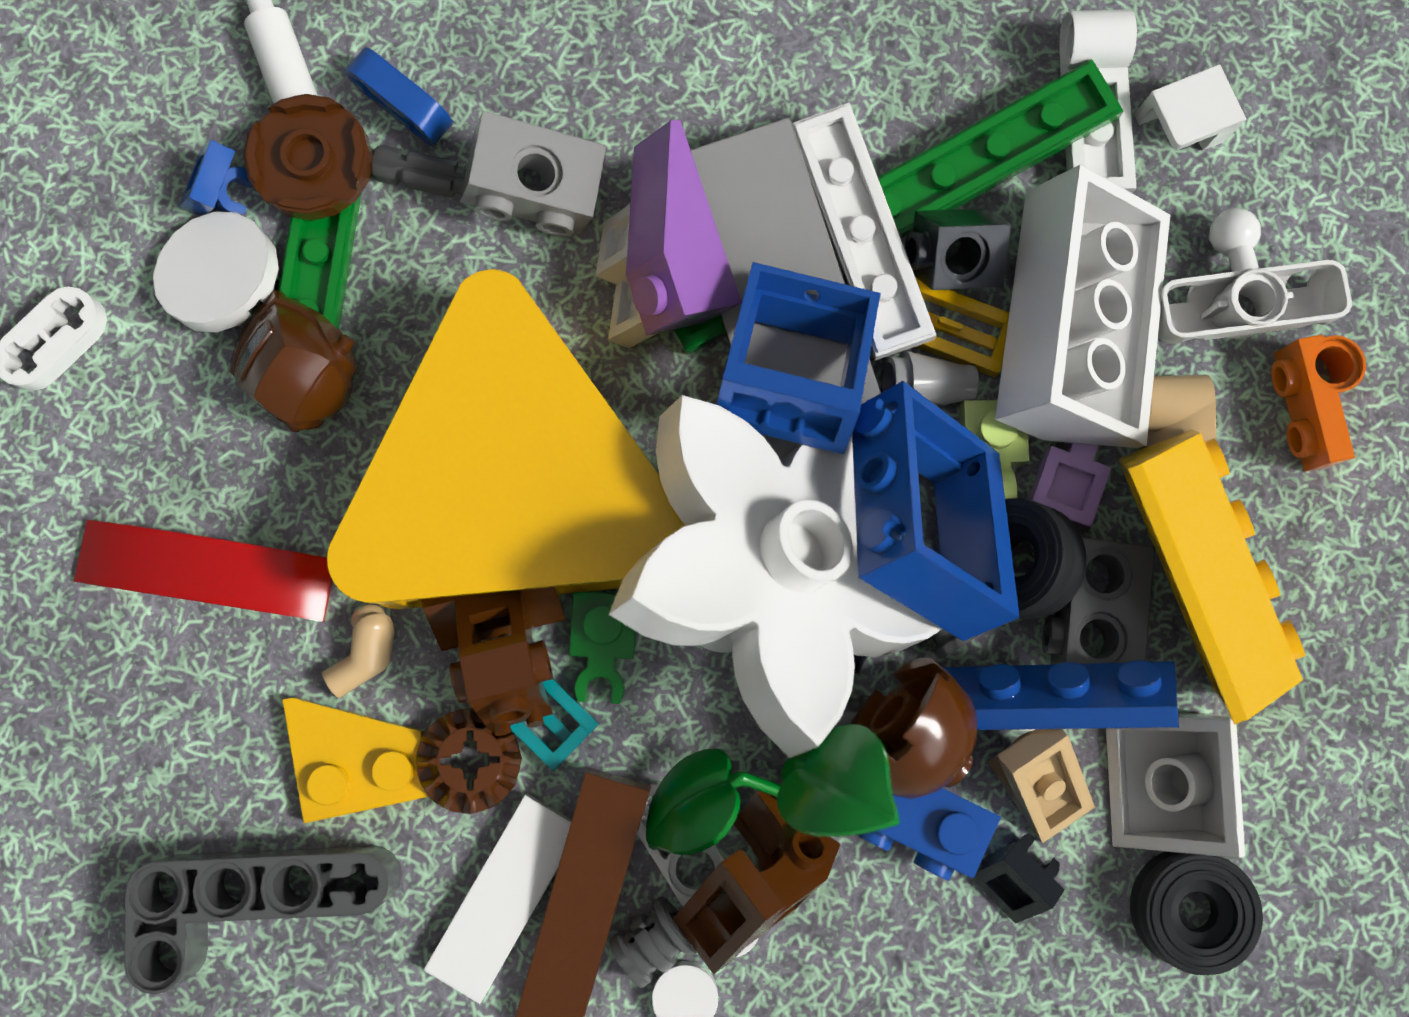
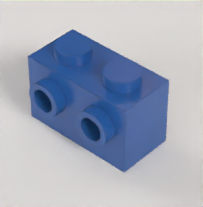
(943, 831)

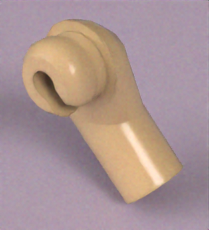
(369, 651)

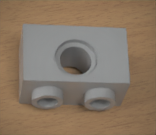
(565, 163)

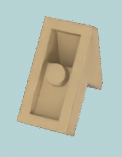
(1044, 780)

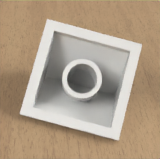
(1177, 787)

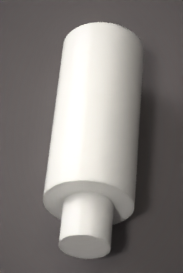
(277, 51)

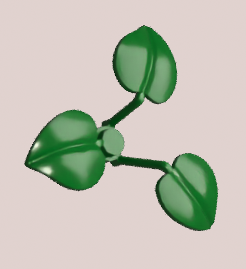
(824, 792)

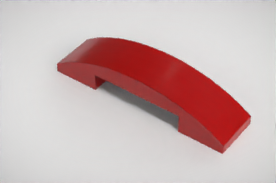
(204, 570)

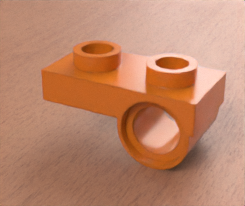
(1317, 419)

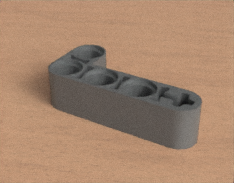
(266, 896)

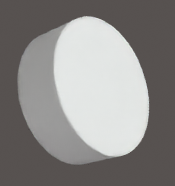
(685, 992)

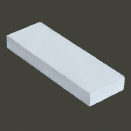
(501, 900)

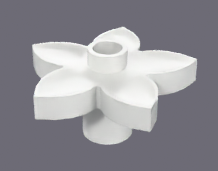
(763, 571)

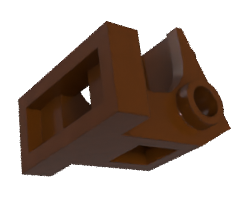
(504, 674)
(755, 901)

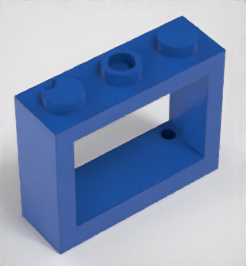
(891, 444)

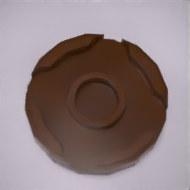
(308, 157)

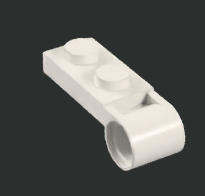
(1111, 43)

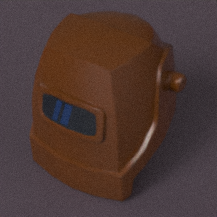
(294, 363)

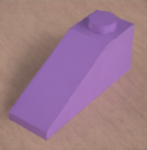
(673, 242)

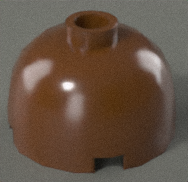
(925, 728)

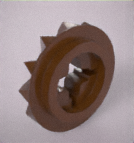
(447, 784)

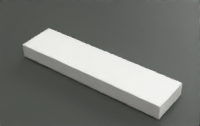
(863, 228)

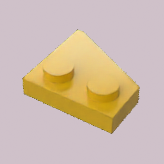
(349, 760)

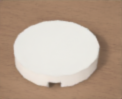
(215, 271)

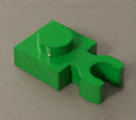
(601, 640)

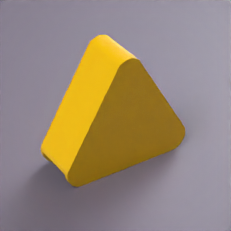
(498, 469)

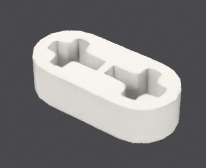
(50, 339)

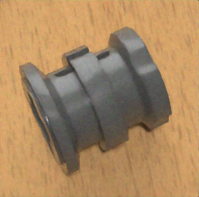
(650, 944)

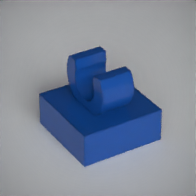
(210, 179)

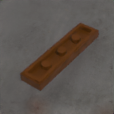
(584, 896)

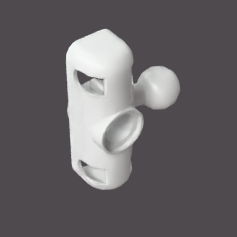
(1213, 301)

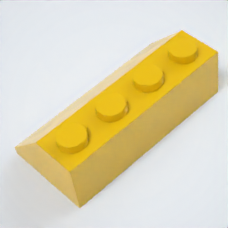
(1213, 571)

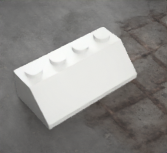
(1084, 313)

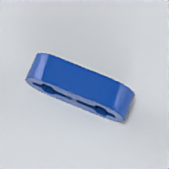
(398, 96)

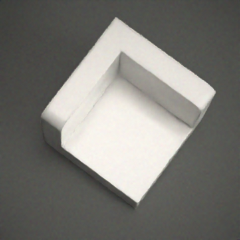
(1195, 109)

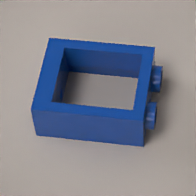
(790, 404)

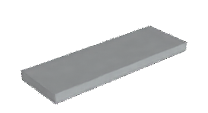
(774, 219)

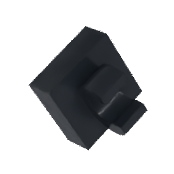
(1018, 881)

